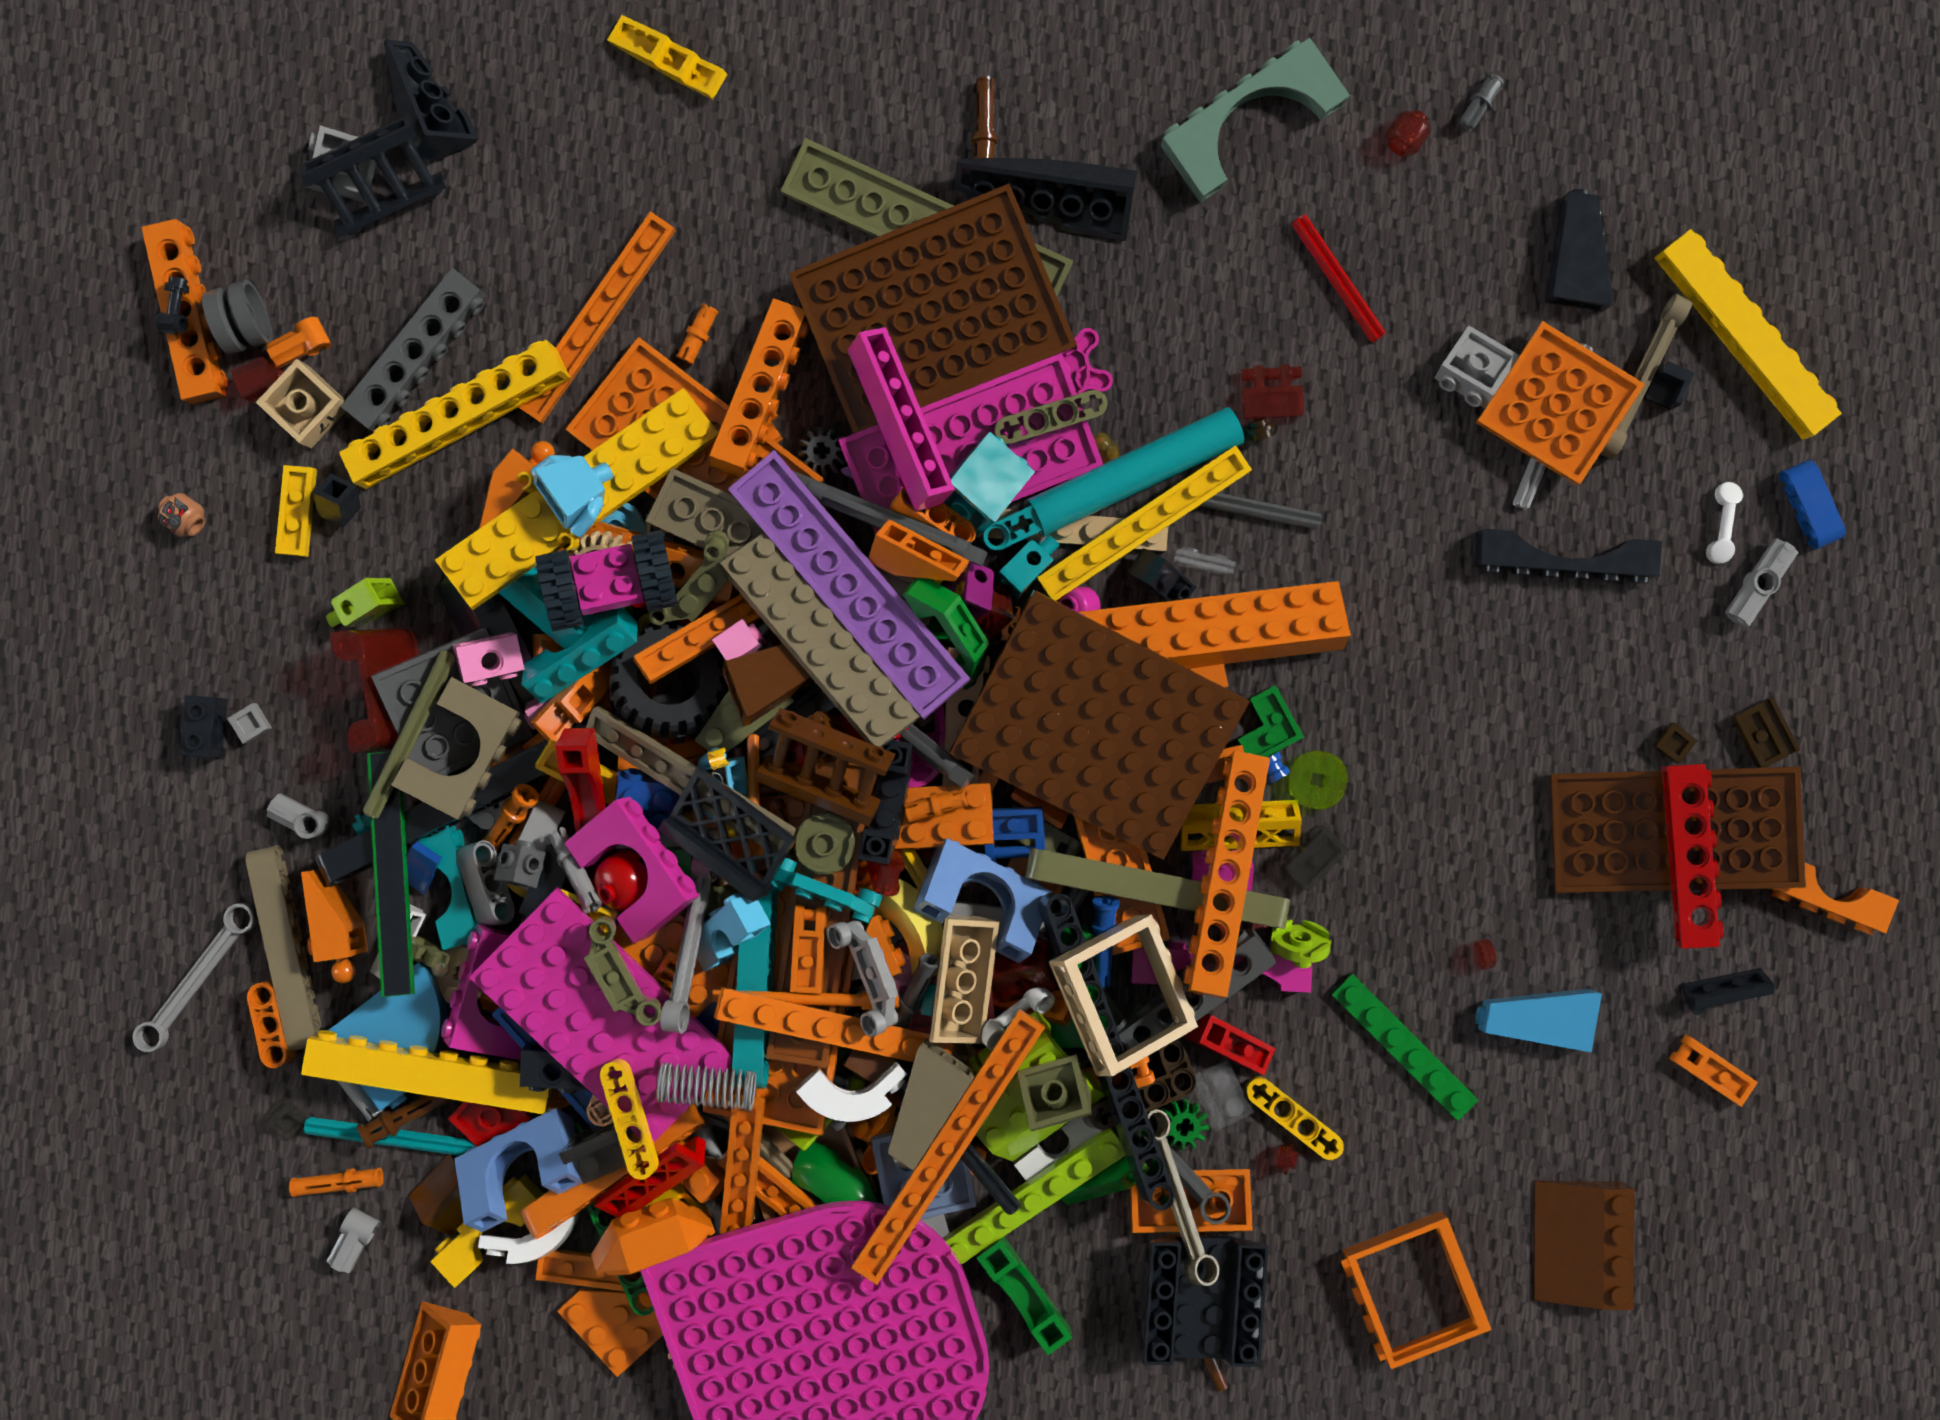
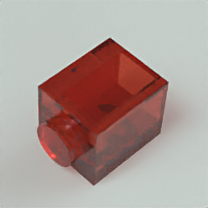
(255, 378)

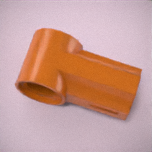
(304, 340)

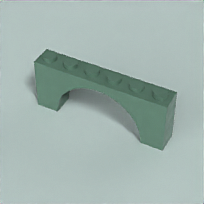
(1297, 75)

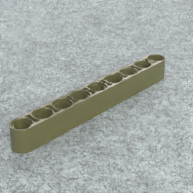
(1146, 886)

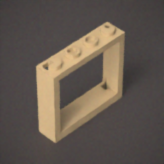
(1084, 1012)

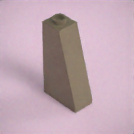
(930, 1097)

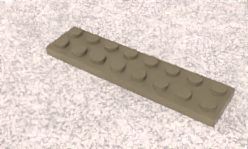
(819, 641)

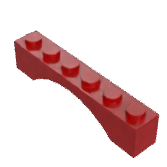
(582, 776)

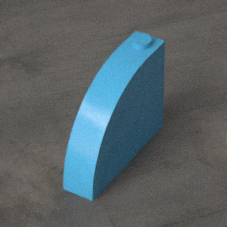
(400, 1019)

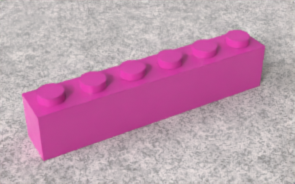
(900, 419)

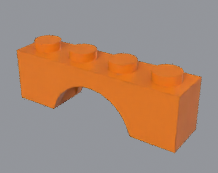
(1864, 907)

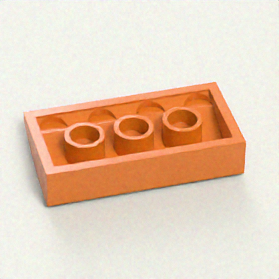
(1230, 1182)

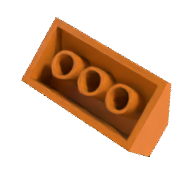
(436, 1364)

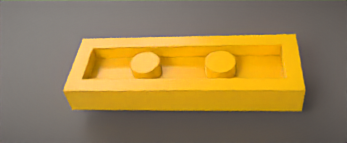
(295, 511)

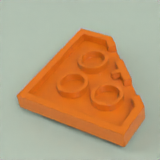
(612, 1326)

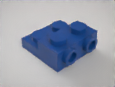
(653, 797)

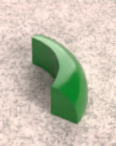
(829, 1177)

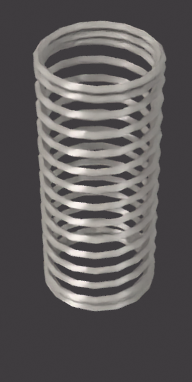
(665, 1078)

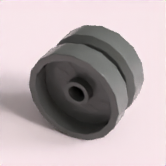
(237, 317)

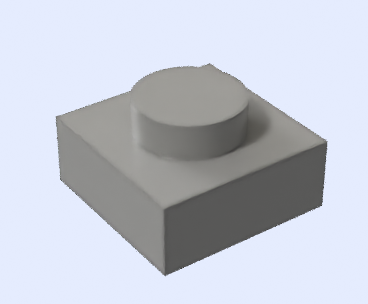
(249, 723)

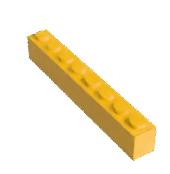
(1748, 335)
(420, 1072)

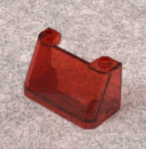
(375, 652)

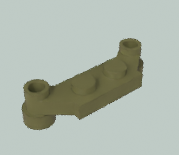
(700, 586)
(615, 977)

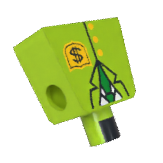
(364, 603)

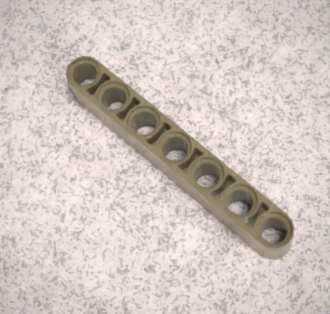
(282, 945)

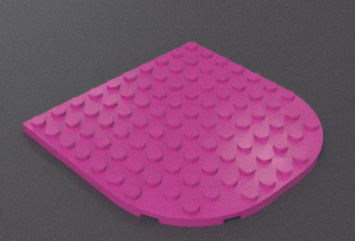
(789, 1331)

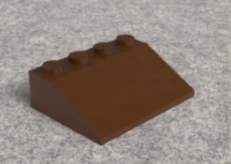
(1584, 1244)

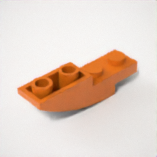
(573, 703)

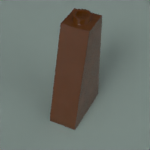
(763, 681)

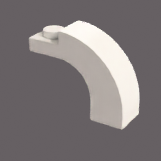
(849, 1105)
(526, 1248)

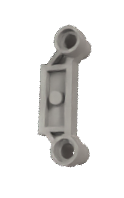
(873, 972)

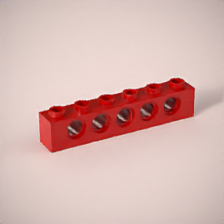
(1679, 842)

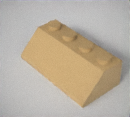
(964, 979)

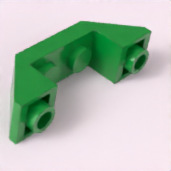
(932, 599)

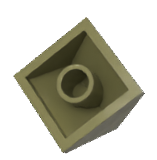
(1054, 1092)

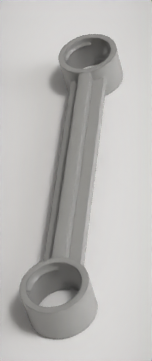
(195, 978)
(676, 1010)

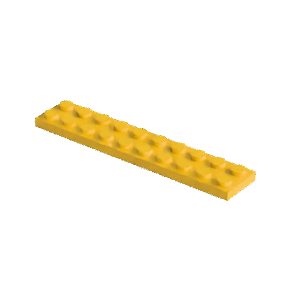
(529, 528)

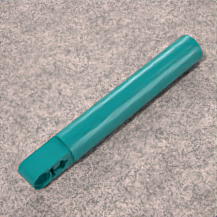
(1121, 478)

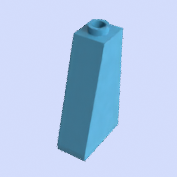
(1553, 1018)

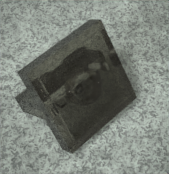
(595, 1152)

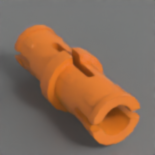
(697, 333)
(936, 804)

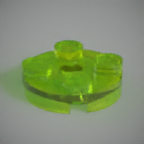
(1333, 783)

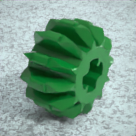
(1190, 1132)

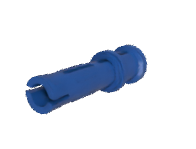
(1105, 919)

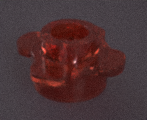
(1287, 1158)

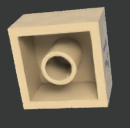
(303, 403)

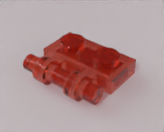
(1272, 401)

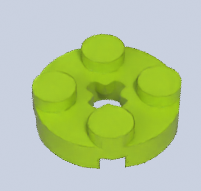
(1301, 943)

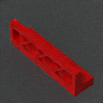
(674, 1166)

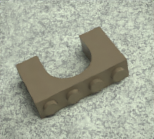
(456, 793)

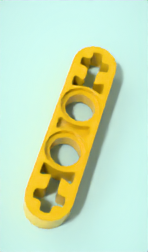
(1292, 1119)
(623, 1120)

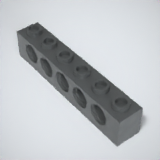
(415, 334)

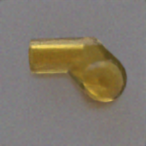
(1107, 445)

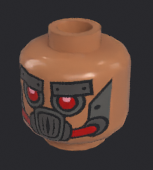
(181, 515)

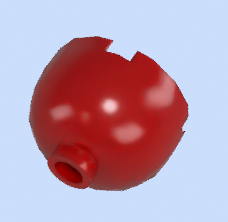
(620, 880)

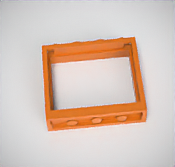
(1435, 1341)

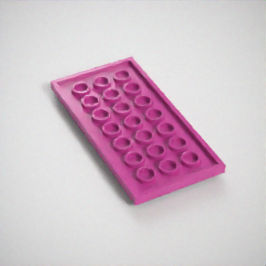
(968, 416)
(556, 999)

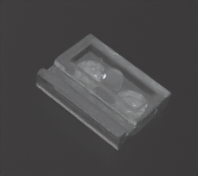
(1214, 563)
(1221, 1095)

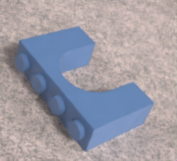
(1019, 897)
(484, 1167)

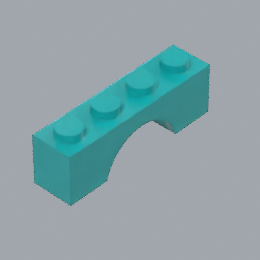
(605, 638)
(459, 918)

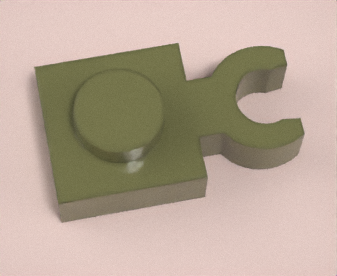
(428, 952)

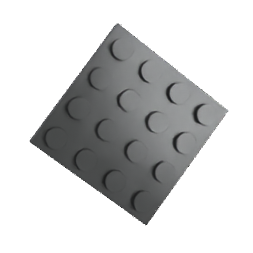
(446, 738)

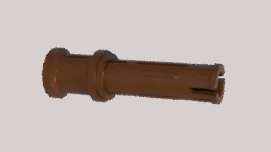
(984, 137)
(389, 1125)

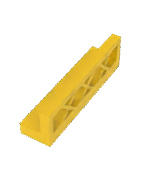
(1273, 818)

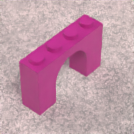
(667, 885)
(466, 1025)

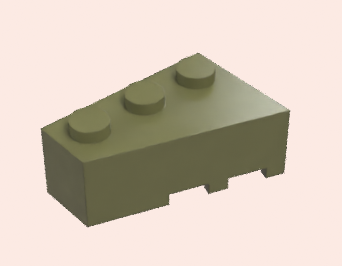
(726, 729)

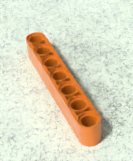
(555, 1209)

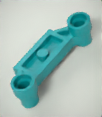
(834, 898)

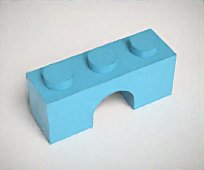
(728, 928)

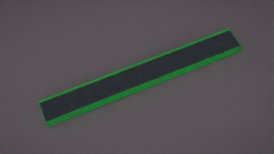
(391, 889)

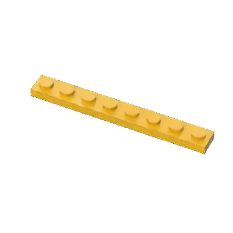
(1144, 524)

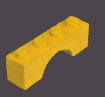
(462, 1256)

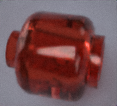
(1408, 133)

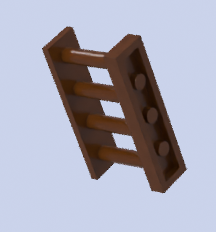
(816, 788)

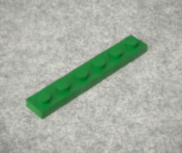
(1404, 1046)

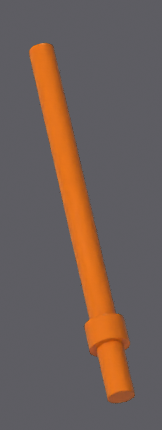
(825, 999)

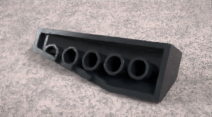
(1066, 193)
(495, 616)

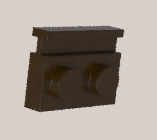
(1765, 733)

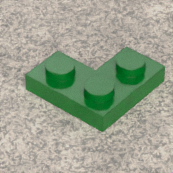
(1277, 727)

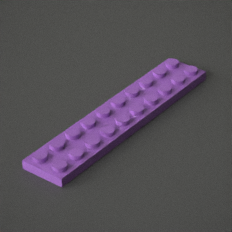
(849, 584)

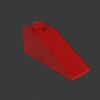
(1231, 1043)

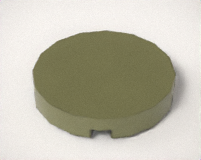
(825, 843)

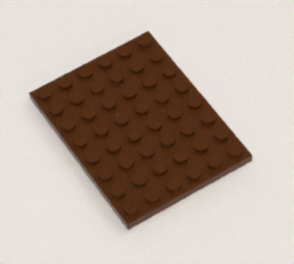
(954, 294)
(1098, 725)

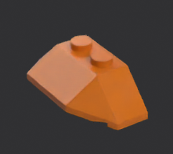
(650, 1237)

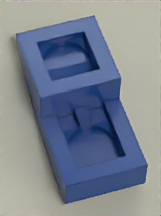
(421, 867)

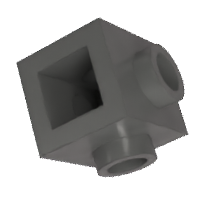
(520, 864)

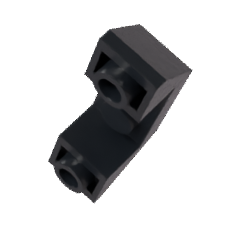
(884, 830)

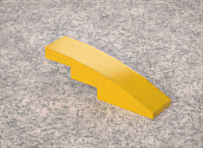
(667, 57)

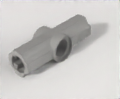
(1750, 596)

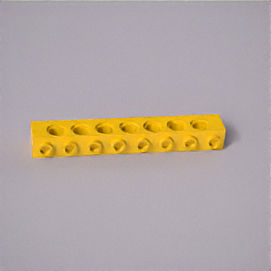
(470, 416)

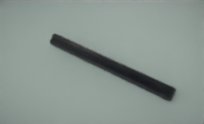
(984, 1172)

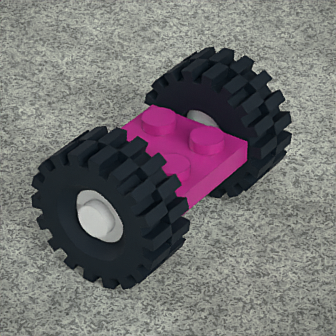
(605, 580)

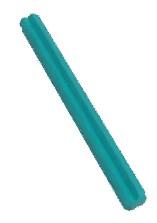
(403, 1139)

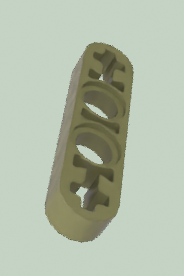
(1049, 413)

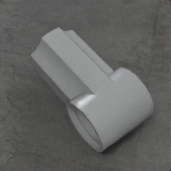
(297, 817)
(355, 1235)

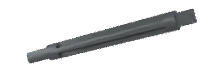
(878, 516)
(936, 756)

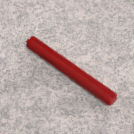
(1338, 278)

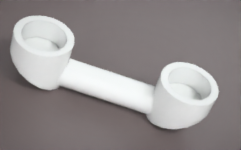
(1723, 549)
(1037, 998)

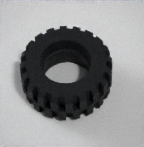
(659, 719)

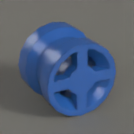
(1276, 769)

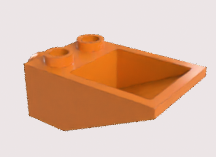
(504, 486)
(333, 926)

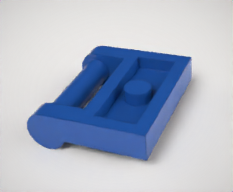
(1017, 824)

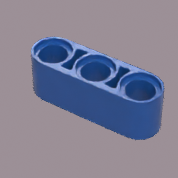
(1813, 503)

